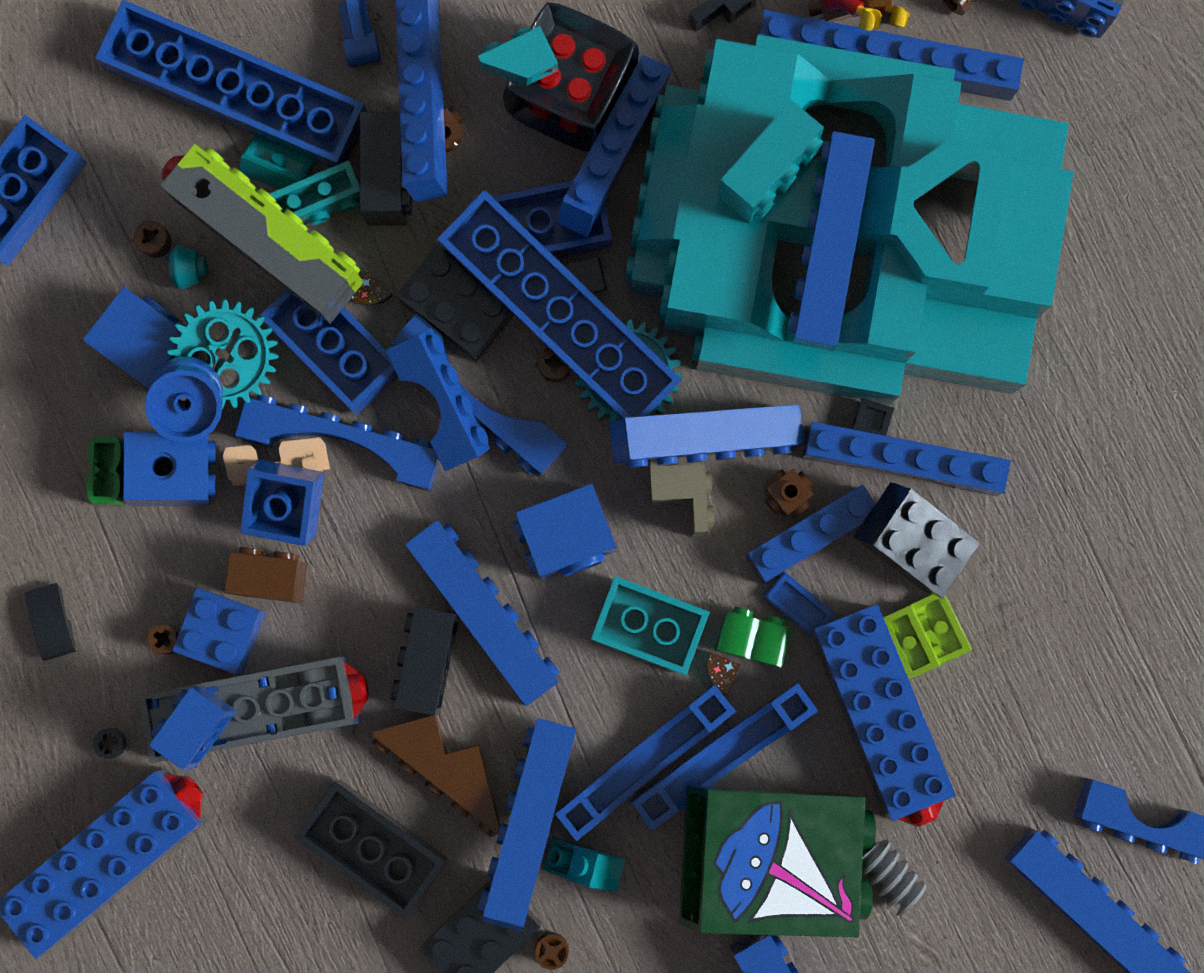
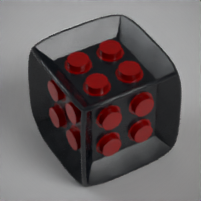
(589, 78)

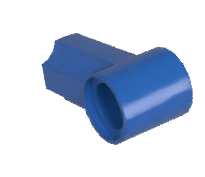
(359, 40)

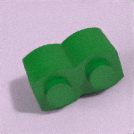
(106, 478)
(754, 638)

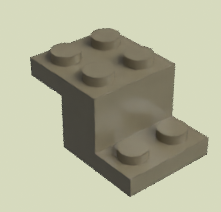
(683, 486)

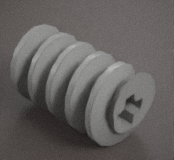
(892, 876)

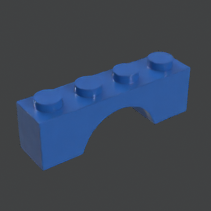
(424, 362)
(811, 534)
(1108, 807)

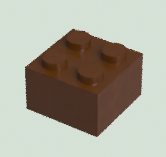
(266, 577)

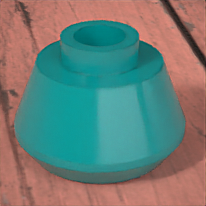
(186, 267)

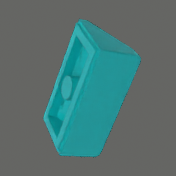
(274, 164)

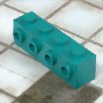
(321, 194)

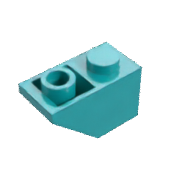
(520, 59)
(584, 865)

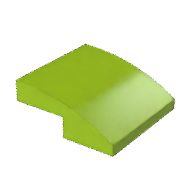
(926, 635)

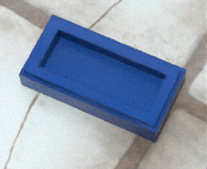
(798, 604)

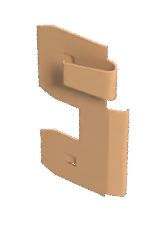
(291, 453)

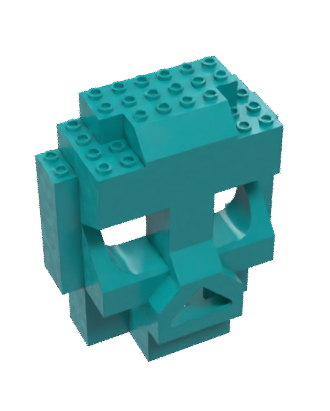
(916, 304)

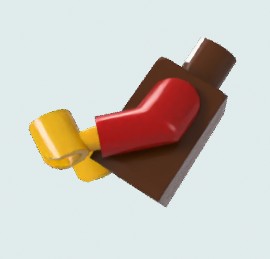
(868, 10)

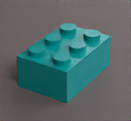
(771, 162)
(650, 625)

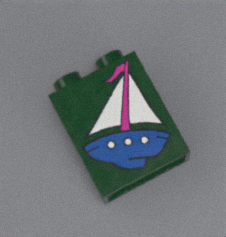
(775, 862)

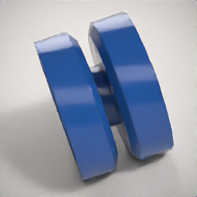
(186, 419)

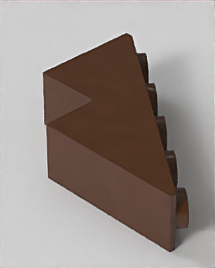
(456, 773)

